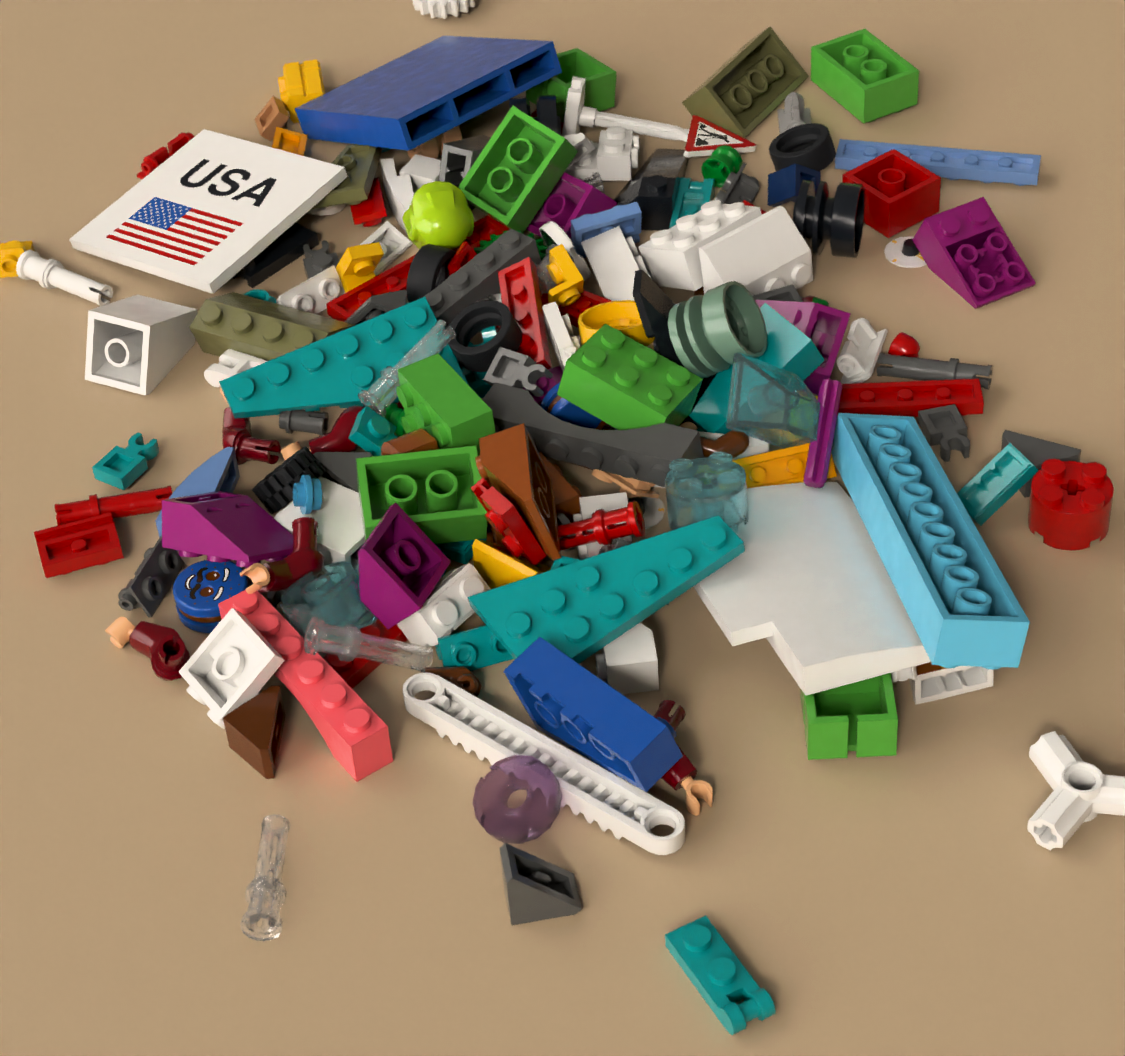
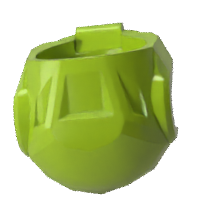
(439, 216)

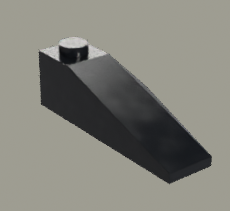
(656, 188)
(654, 312)

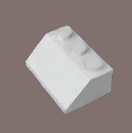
(759, 255)

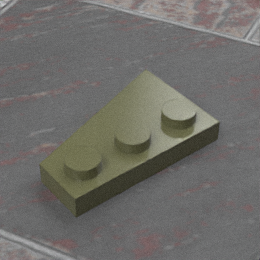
(360, 166)

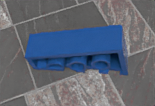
(592, 716)

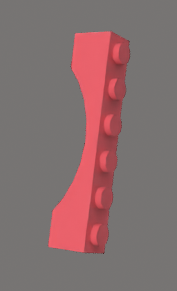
(344, 720)

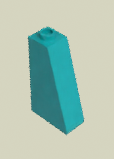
(785, 349)

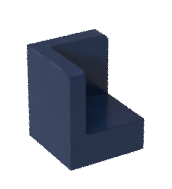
(785, 183)

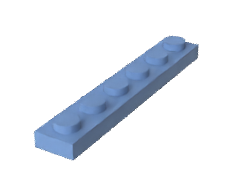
(948, 162)

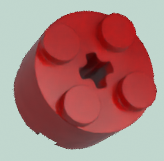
(1070, 503)

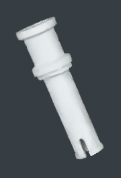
(52, 274)

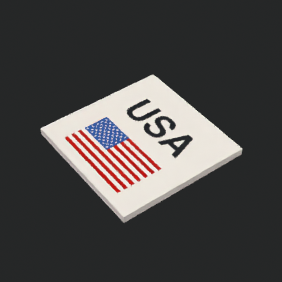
(208, 210)

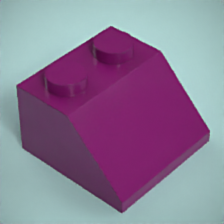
(398, 567)

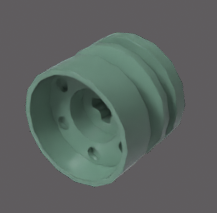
(715, 327)

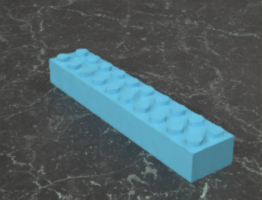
(928, 543)

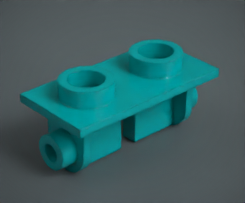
(471, 649)

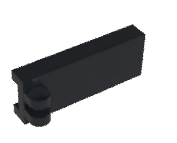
(278, 254)

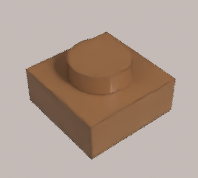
(271, 116)

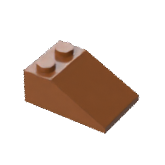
(521, 477)

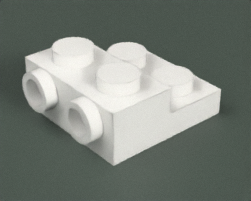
(612, 158)
(230, 666)

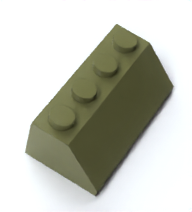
(748, 85)
(258, 326)

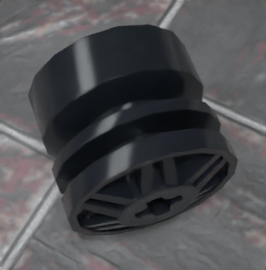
(829, 218)

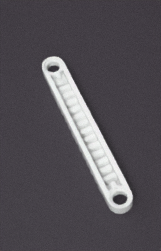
(583, 784)

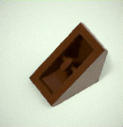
(257, 730)

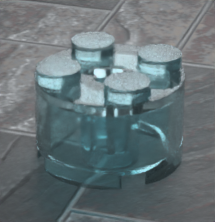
(706, 489)
(329, 596)

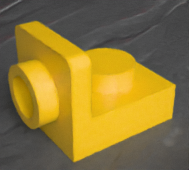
(10, 254)
(359, 264)
(563, 271)

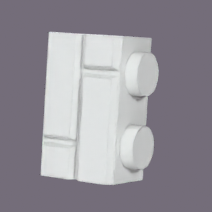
(445, 607)

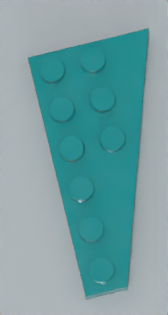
(334, 367)
(607, 594)

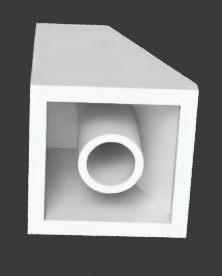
(136, 342)

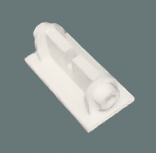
(314, 292)
(860, 352)

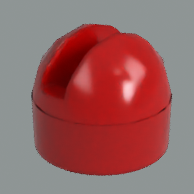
(904, 346)

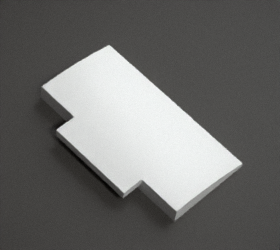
(812, 590)

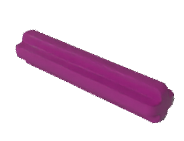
(820, 450)

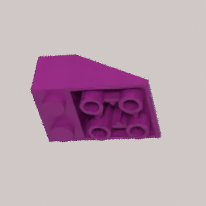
(972, 253)
(822, 325)
(224, 529)

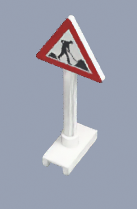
(700, 138)

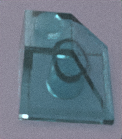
(771, 404)

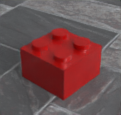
(896, 192)

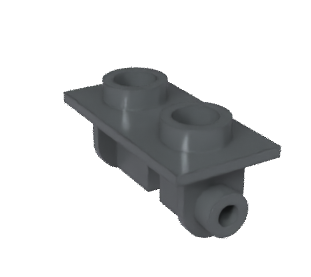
(738, 188)
(151, 579)

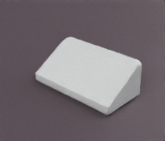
(392, 244)

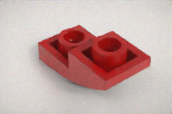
(371, 210)

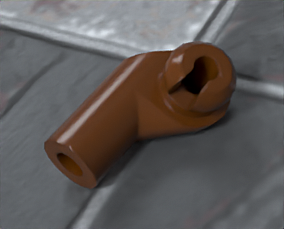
(731, 442)
(458, 676)

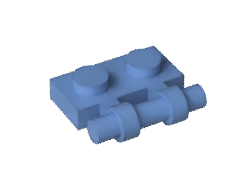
(591, 225)

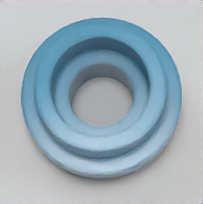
(307, 494)

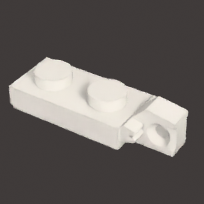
(559, 333)

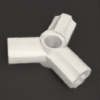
(1077, 795)

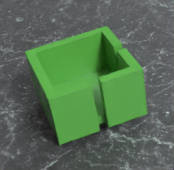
(599, 83)
(851, 719)

